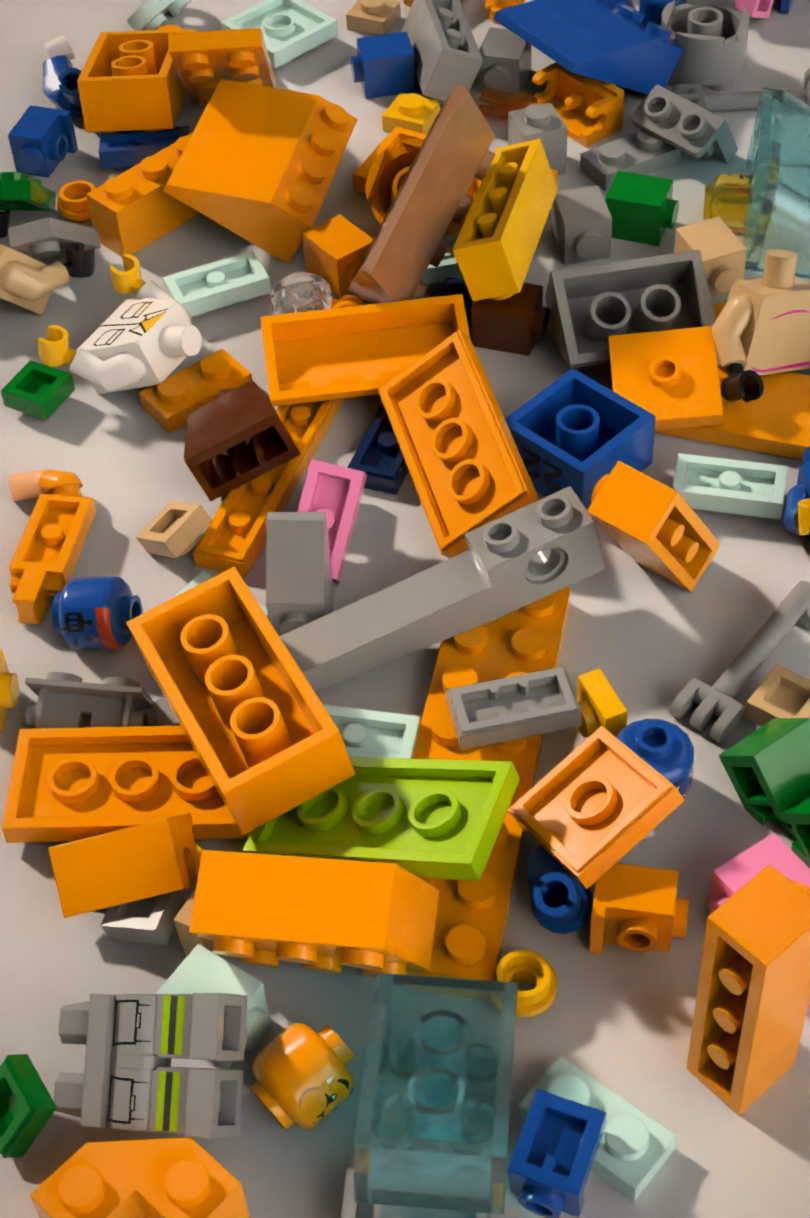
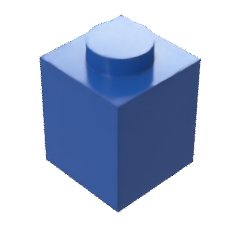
(384, 65)

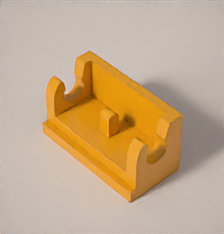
(585, 104)
(125, 865)

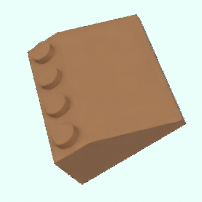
(427, 203)

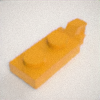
(48, 552)

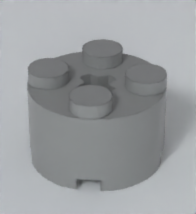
(712, 41)

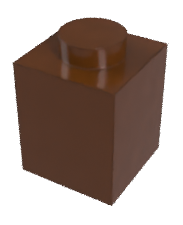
(510, 323)

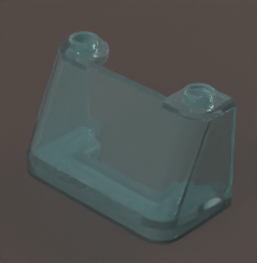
(779, 181)

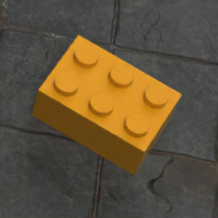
(130, 83)
(314, 912)

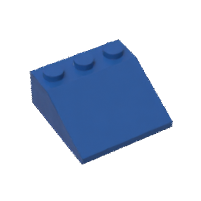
(597, 40)

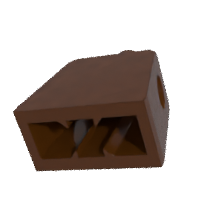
(235, 440)

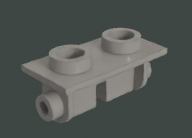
(66, 699)

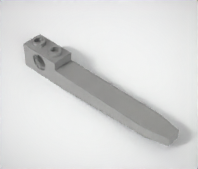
(503, 570)

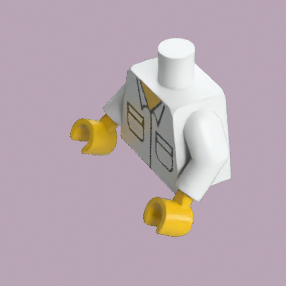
(135, 344)

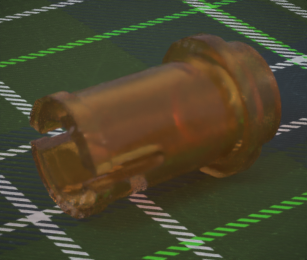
(502, 102)

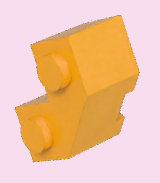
(141, 1182)

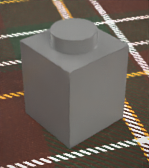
(504, 62)
(542, 123)
(581, 224)

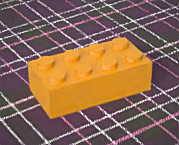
(241, 700)

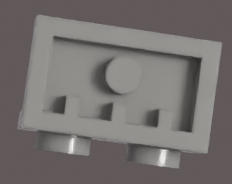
(684, 125)

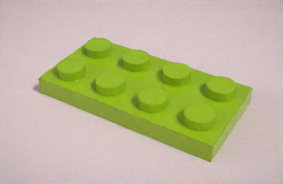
(410, 812)

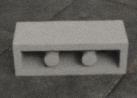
(442, 47)

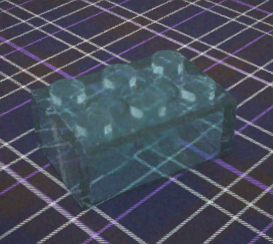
(436, 1094)

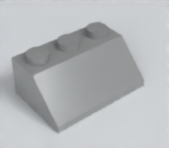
(625, 299)

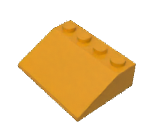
(262, 162)

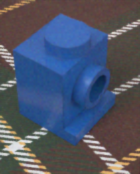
(42, 140)

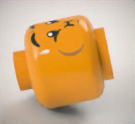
(303, 1075)

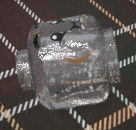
(300, 294)

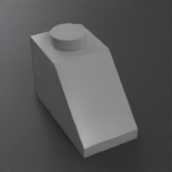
(297, 569)

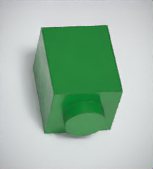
(641, 207)

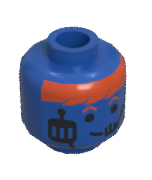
(94, 612)

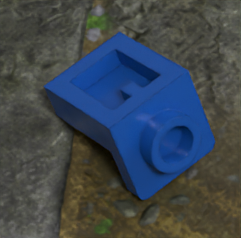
(555, 1155)

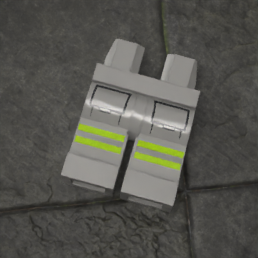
(129, 1063)

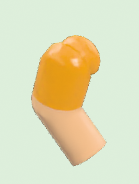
(44, 481)

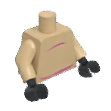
(30, 281)
(763, 327)

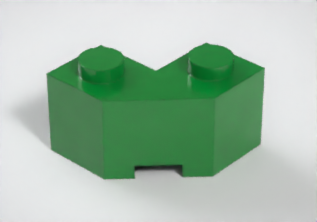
(774, 777)

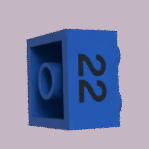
(578, 434)

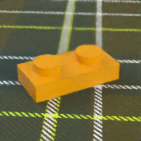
(192, 388)

